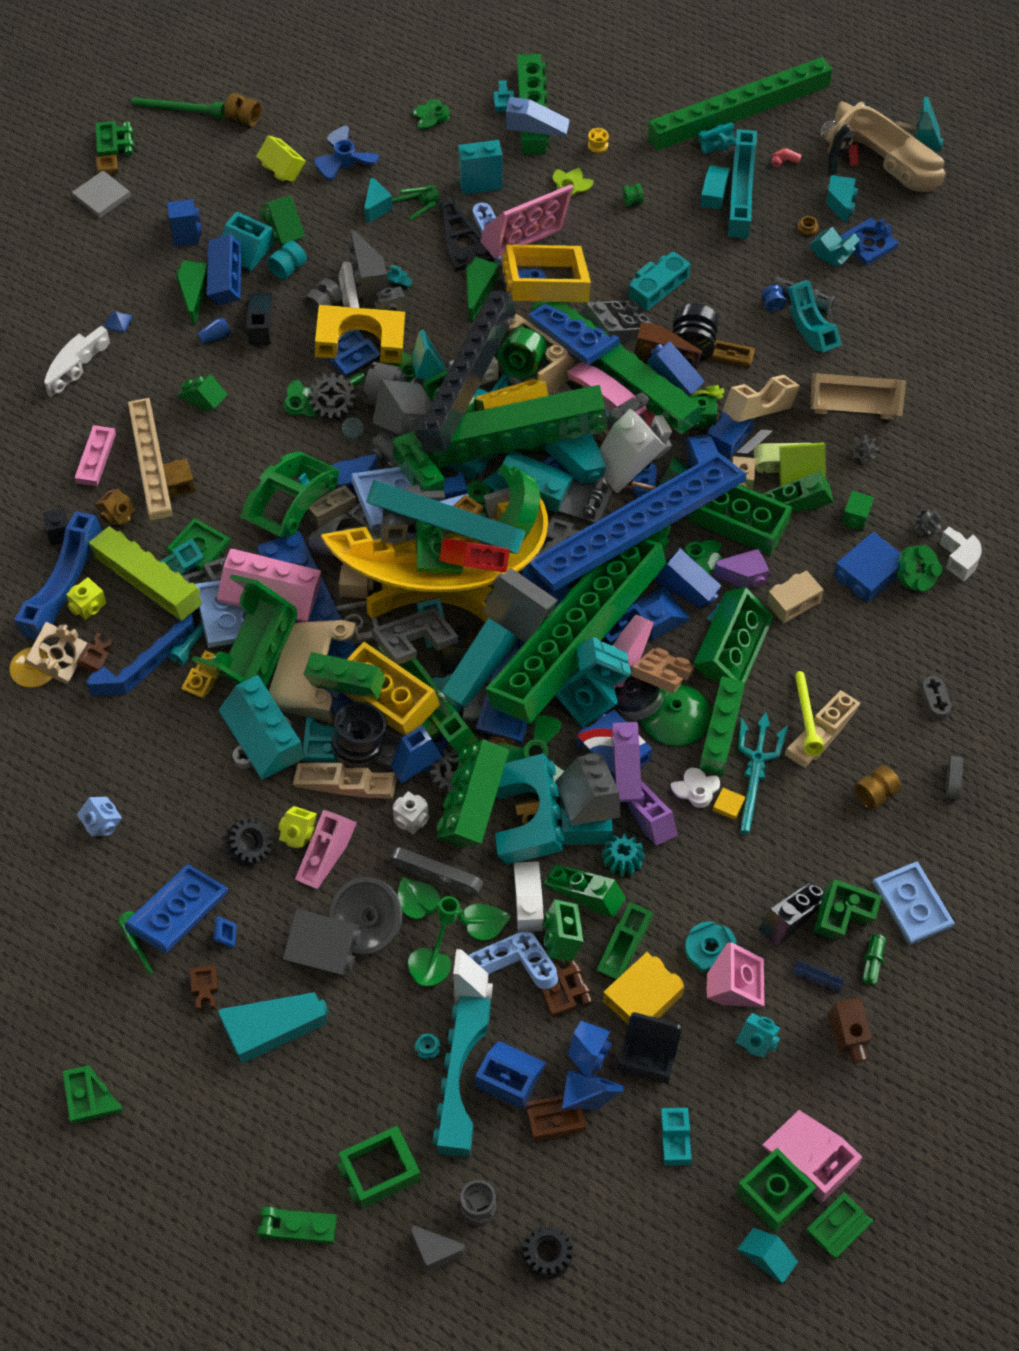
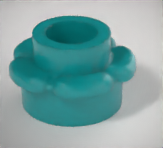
(432, 1041)

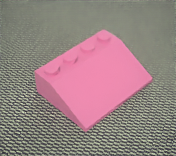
(527, 222)

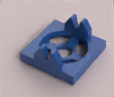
(883, 232)

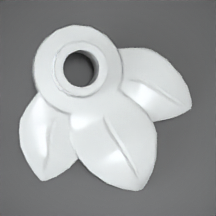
(696, 787)

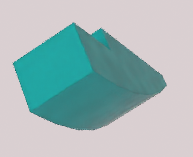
(714, 187)

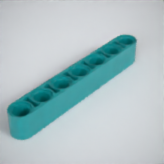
(445, 516)

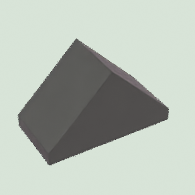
(435, 1249)

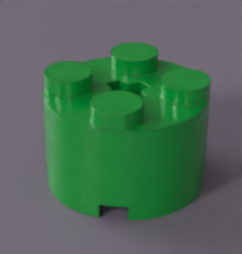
(522, 353)

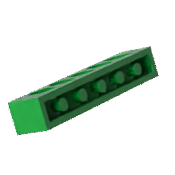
(531, 87)

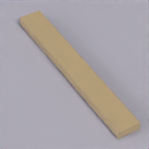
(150, 459)

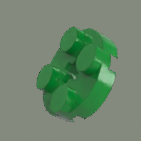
(929, 568)

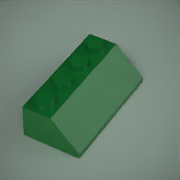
(734, 637)

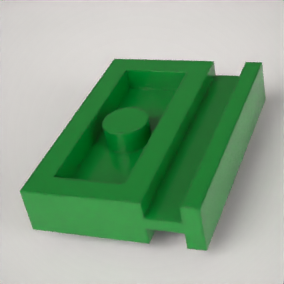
(839, 1226)

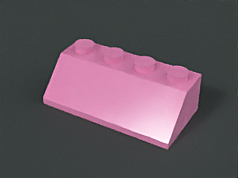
(290, 581)

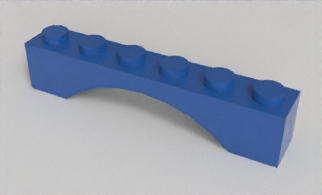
(71, 561)

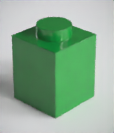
(857, 510)

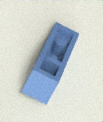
(534, 118)

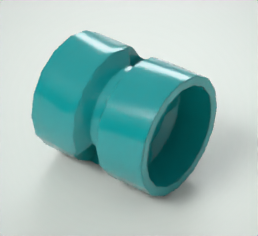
(286, 260)

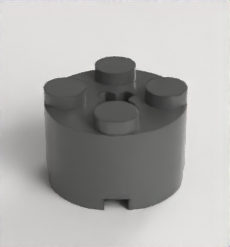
(373, 377)

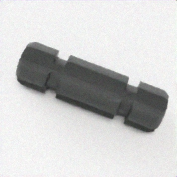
(639, 401)

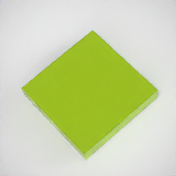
(801, 461)

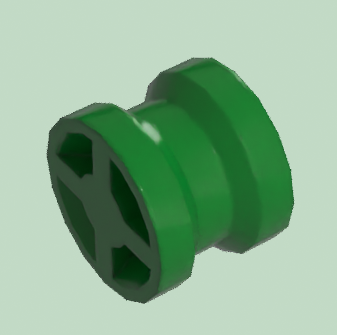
(632, 194)

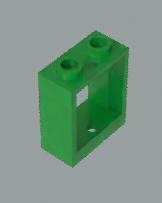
(385, 1189)

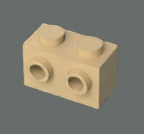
(794, 596)

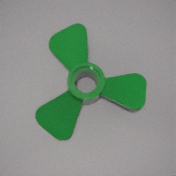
(544, 731)

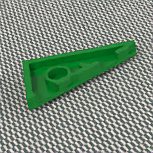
(428, 549)

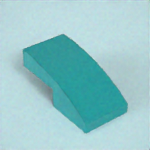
(184, 557)
(676, 1136)

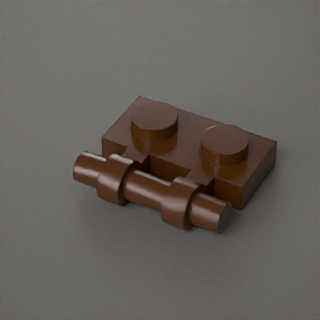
(561, 998)

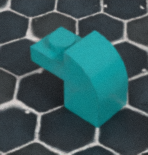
(832, 248)

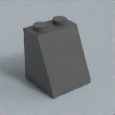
(400, 406)

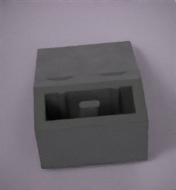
(369, 267)
(616, 318)

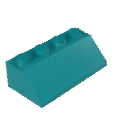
(261, 728)

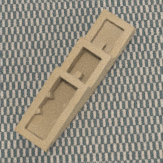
(345, 781)

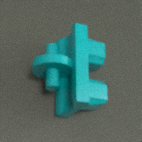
(717, 138)

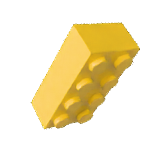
(403, 698)

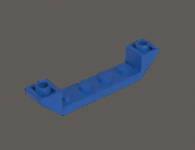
(106, 683)

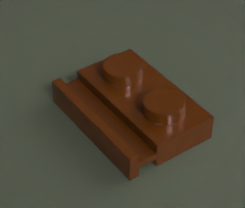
(551, 1121)

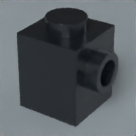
(55, 525)

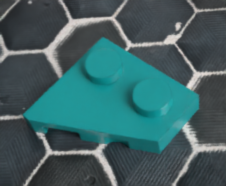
(318, 743)

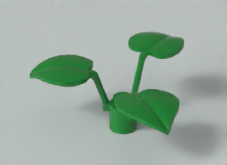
(419, 899)

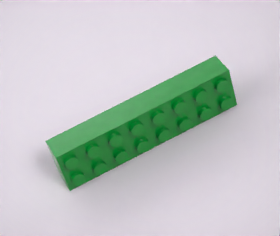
(525, 425)

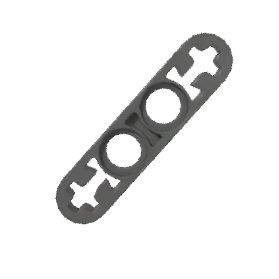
(436, 871)

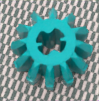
(623, 855)

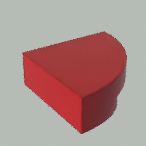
(854, 155)

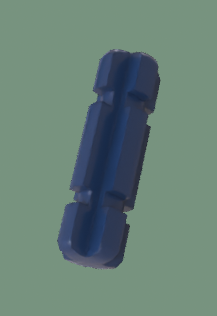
(818, 976)

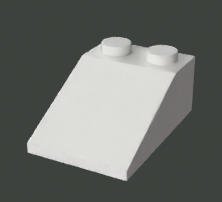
(628, 449)

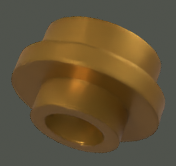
(808, 226)

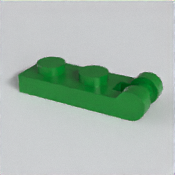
(297, 1225)

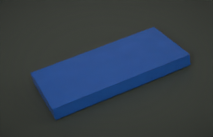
(176, 908)

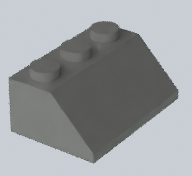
(588, 790)

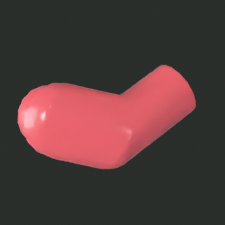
(784, 155)

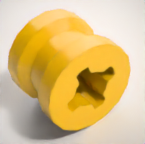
(598, 140)

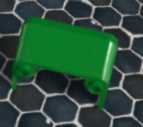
(260, 637)

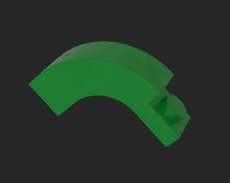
(523, 501)

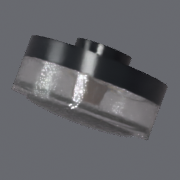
(638, 699)

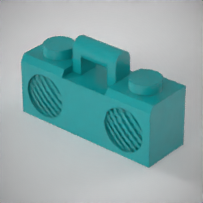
(657, 281)

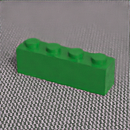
(722, 726)

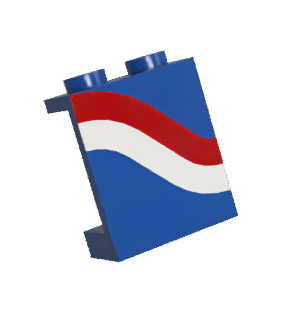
(598, 740)

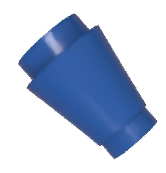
(214, 331)

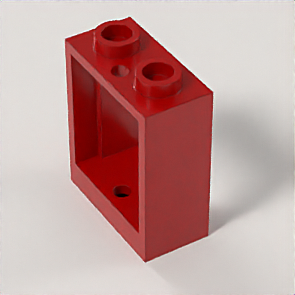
(474, 555)

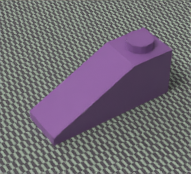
(626, 761)
(653, 817)

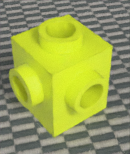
(86, 599)
(297, 827)

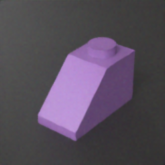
(743, 570)

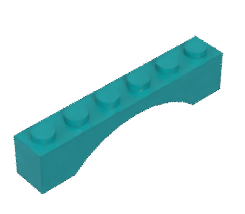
(742, 184)
(456, 1127)

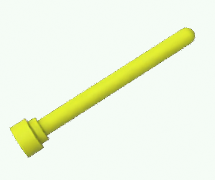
(812, 743)

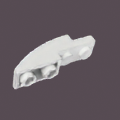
(69, 361)

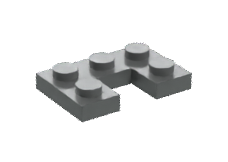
(396, 635)

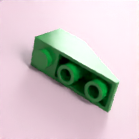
(804, 494)
(589, 890)

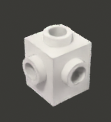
(410, 812)

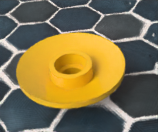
(25, 674)

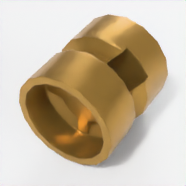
(242, 109)
(876, 789)

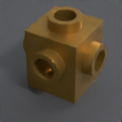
(115, 507)

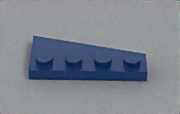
(573, 335)

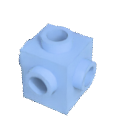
(99, 816)

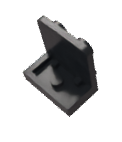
(454, 654)
(650, 1047)

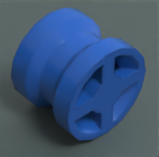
(773, 298)

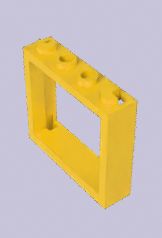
(546, 289)

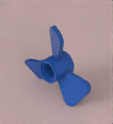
(343, 156)

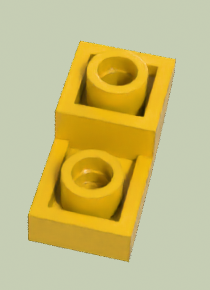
(200, 679)

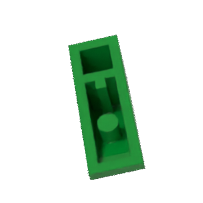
(480, 281)
(193, 284)

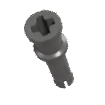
(822, 301)

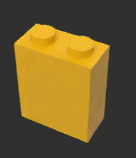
(644, 989)

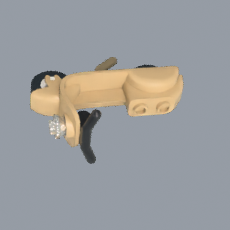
(904, 155)

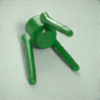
(427, 195)
(132, 940)

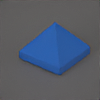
(118, 321)
(225, 932)

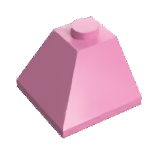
(736, 978)

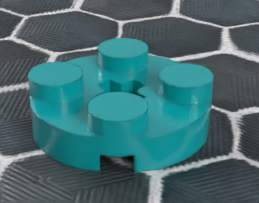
(697, 940)

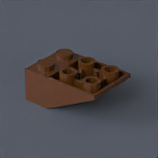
(652, 335)

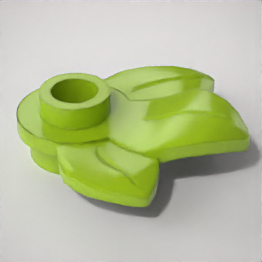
(574, 178)
(711, 391)

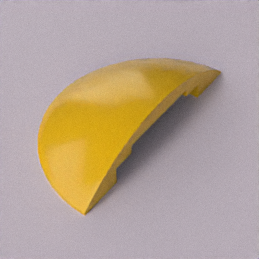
(396, 562)

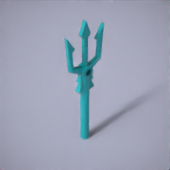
(756, 766)

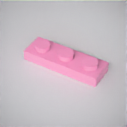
(95, 455)

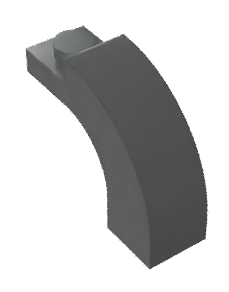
(394, 526)

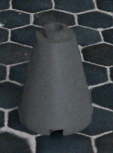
(340, 523)

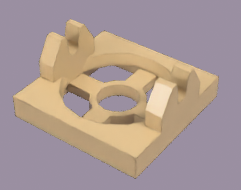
(49, 665)

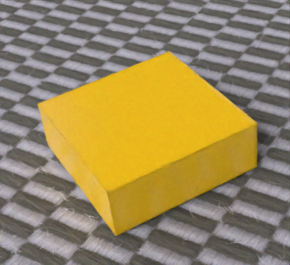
(729, 803)

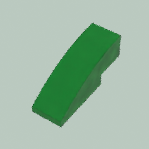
(625, 941)

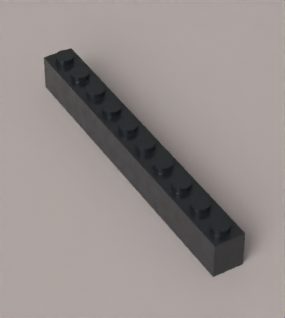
(466, 372)

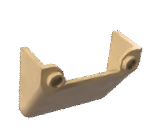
(289, 685)

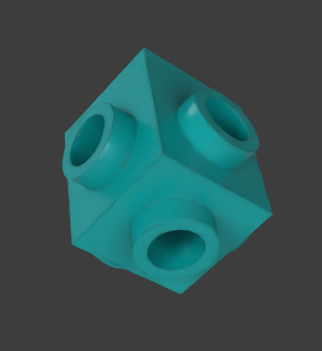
(758, 1035)

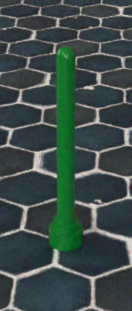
(215, 109)

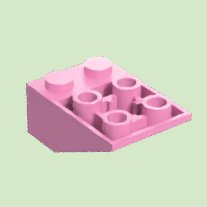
(816, 1152)

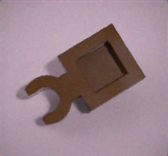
(94, 655)
(204, 983)

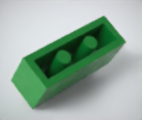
(344, 675)

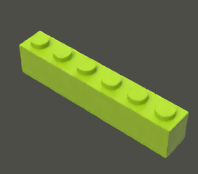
(146, 573)

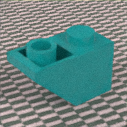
(839, 196)

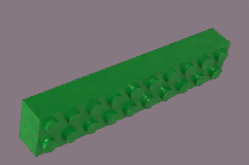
(585, 613)

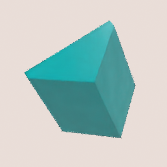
(425, 358)

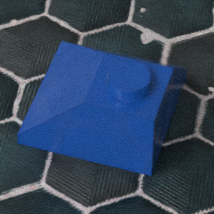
(663, 611)

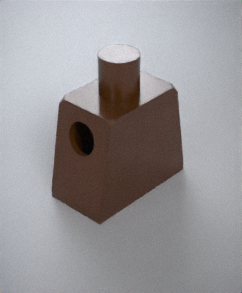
(849, 1018)

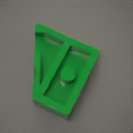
(88, 1096)

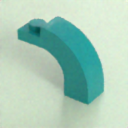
(808, 320)

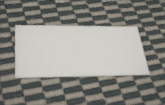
(754, 441)

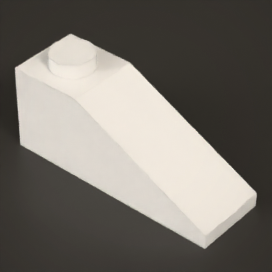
(528, 897)
(470, 978)

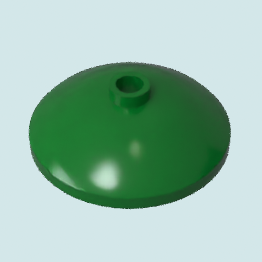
(679, 725)

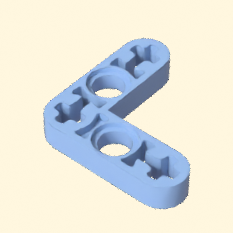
(517, 951)

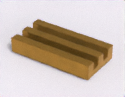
(731, 356)

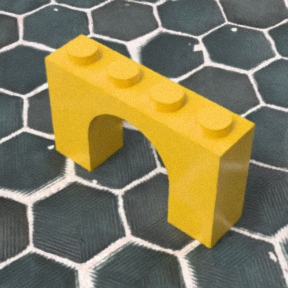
(336, 321)

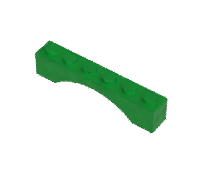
(444, 715)

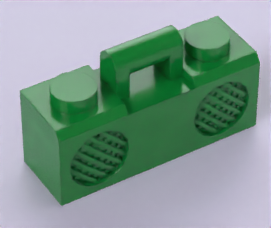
(416, 463)

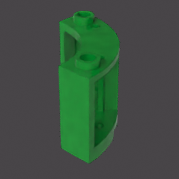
(279, 478)

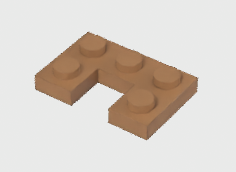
(662, 669)

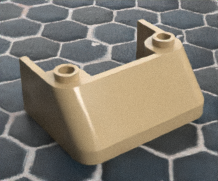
(558, 357)
(857, 395)

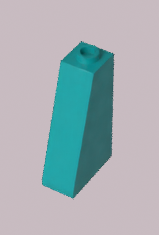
(479, 663)
(271, 1023)

